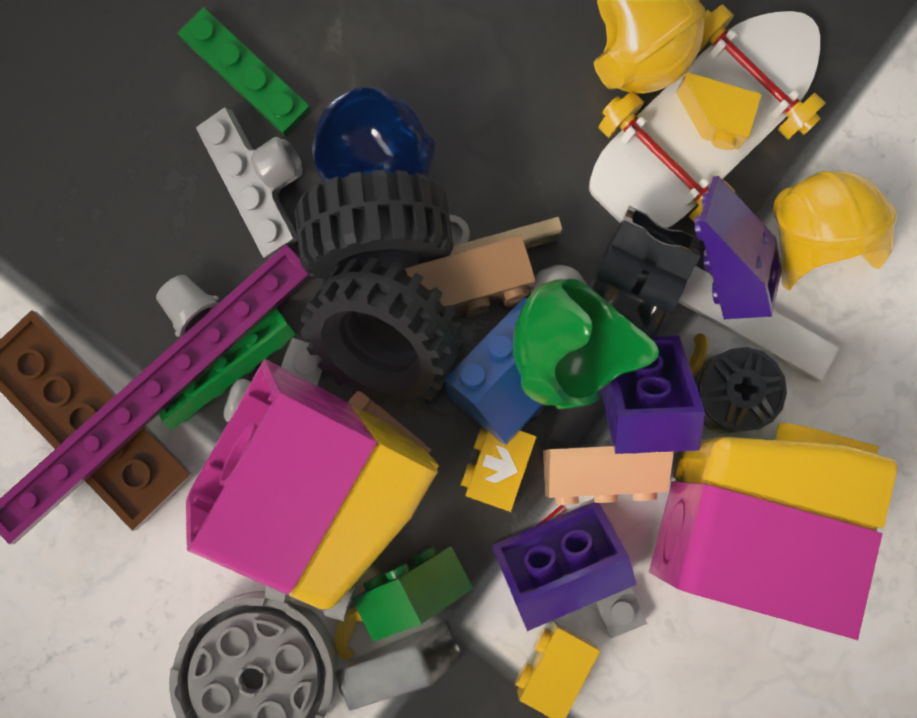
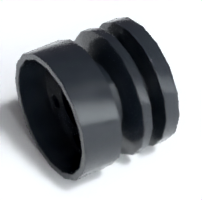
(729, 410)

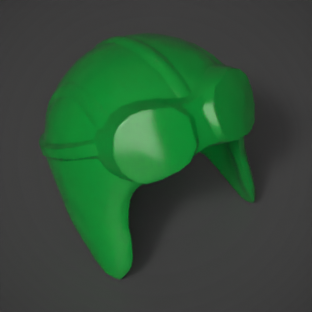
(574, 344)

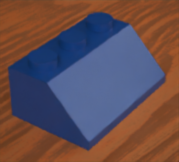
(489, 383)

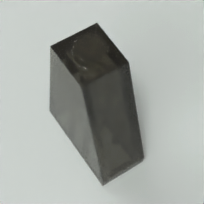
(398, 666)

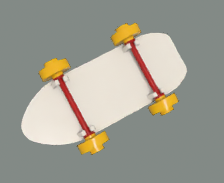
(660, 156)

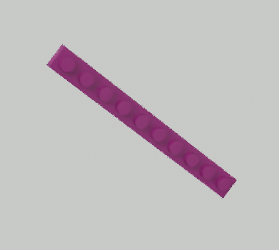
(148, 394)

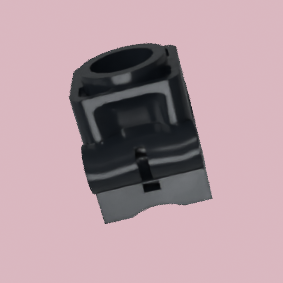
(645, 270)

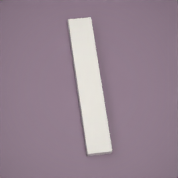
(773, 334)

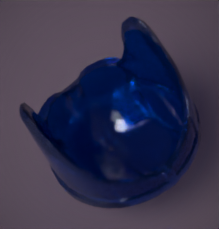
(369, 133)

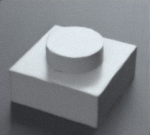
(620, 612)

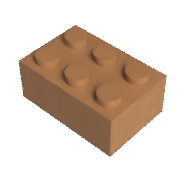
(480, 277)

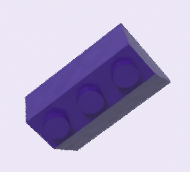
(564, 565)

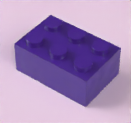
(656, 405)

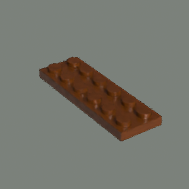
(62, 392)

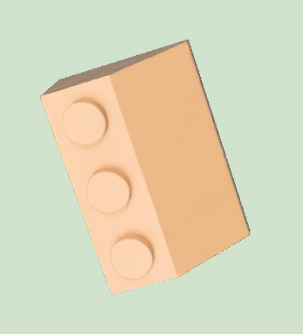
(604, 474)

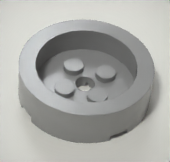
(262, 634)

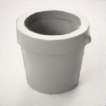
(184, 303)

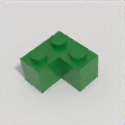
(411, 593)

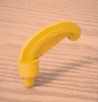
(700, 353)
(344, 633)

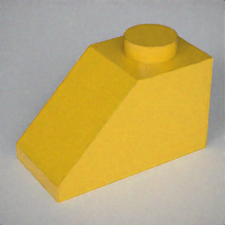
(719, 110)

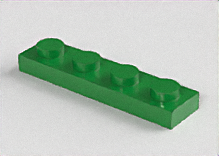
(244, 72)
(240, 360)

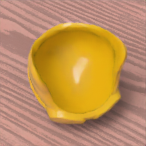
(649, 42)
(831, 221)

